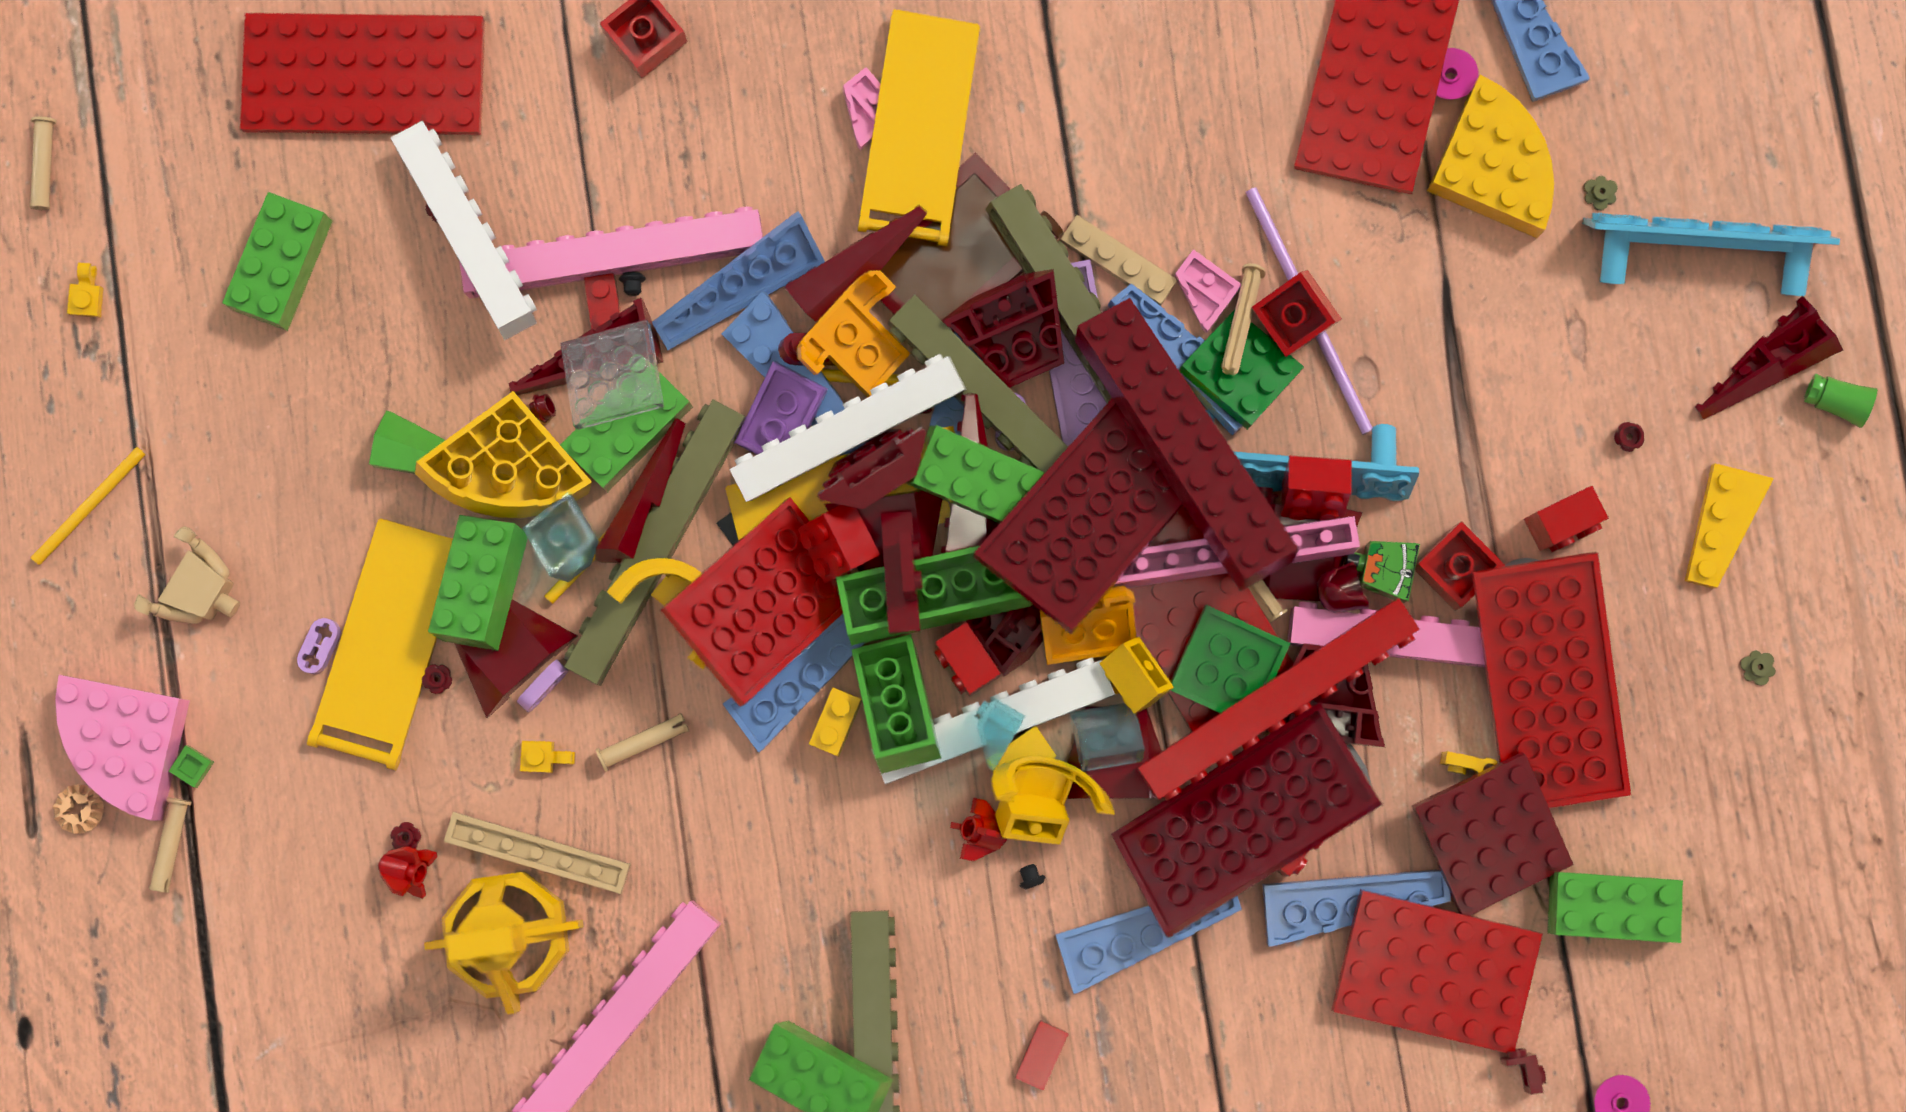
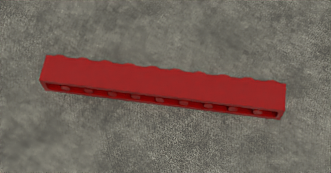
(1277, 699)

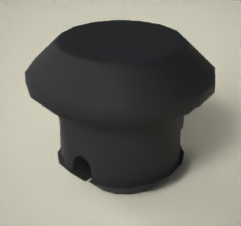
(632, 282)
(1031, 877)

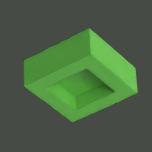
(191, 766)

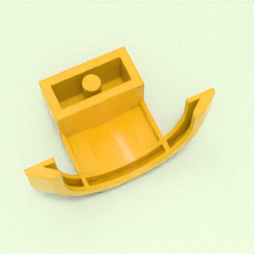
(677, 578)
(1034, 798)

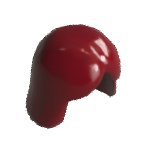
(1341, 589)

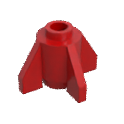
(983, 831)
(406, 869)

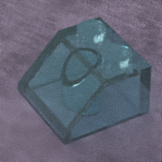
(562, 539)
(996, 729)
(1107, 737)

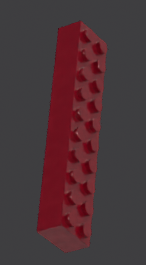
(1186, 444)

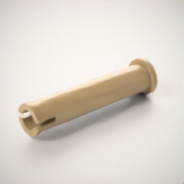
(41, 162)
(641, 741)
(169, 844)

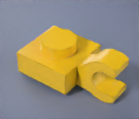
(85, 297)
(540, 756)
(1460, 763)

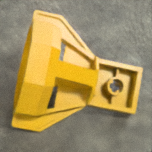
(496, 937)

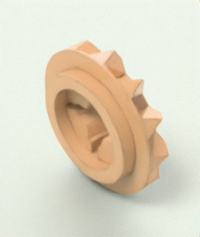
(90, 814)

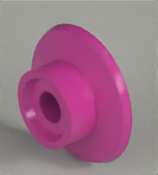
(1465, 70)
(1632, 1090)

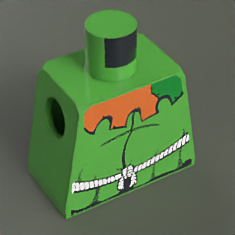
(1386, 568)

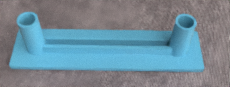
(1793, 240)
(1369, 479)

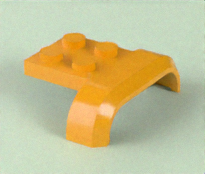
(854, 337)
(1098, 635)

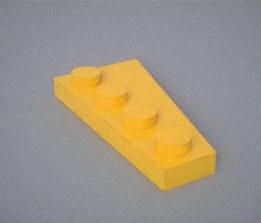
(1724, 518)

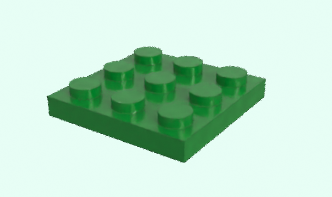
(1260, 378)
(1226, 660)

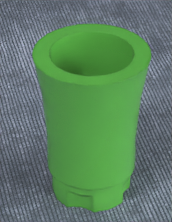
(1841, 398)

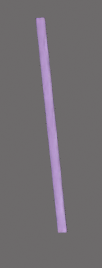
(1323, 339)

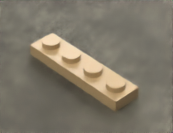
(1118, 259)

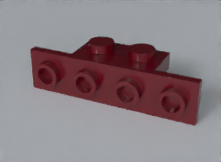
(901, 576)

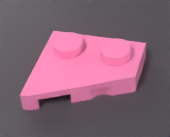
(861, 100)
(1206, 288)

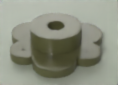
(1599, 200)
(1750, 666)

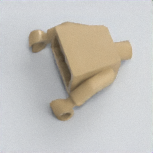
(196, 588)

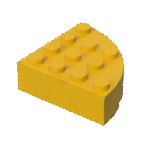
(1497, 161)
(503, 465)

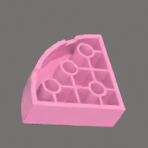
(121, 741)

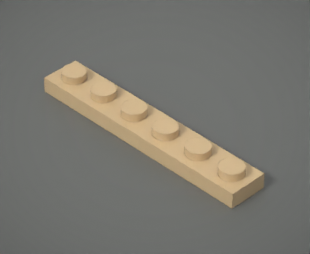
(537, 852)

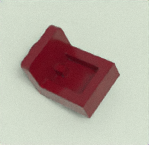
(1532, 1073)

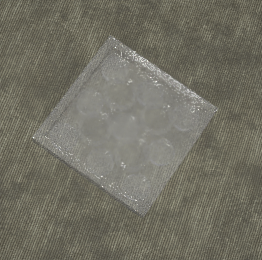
(612, 375)

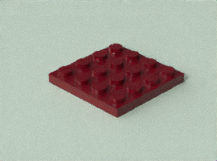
(1492, 834)

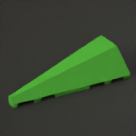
(400, 444)

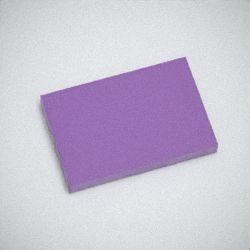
(779, 407)

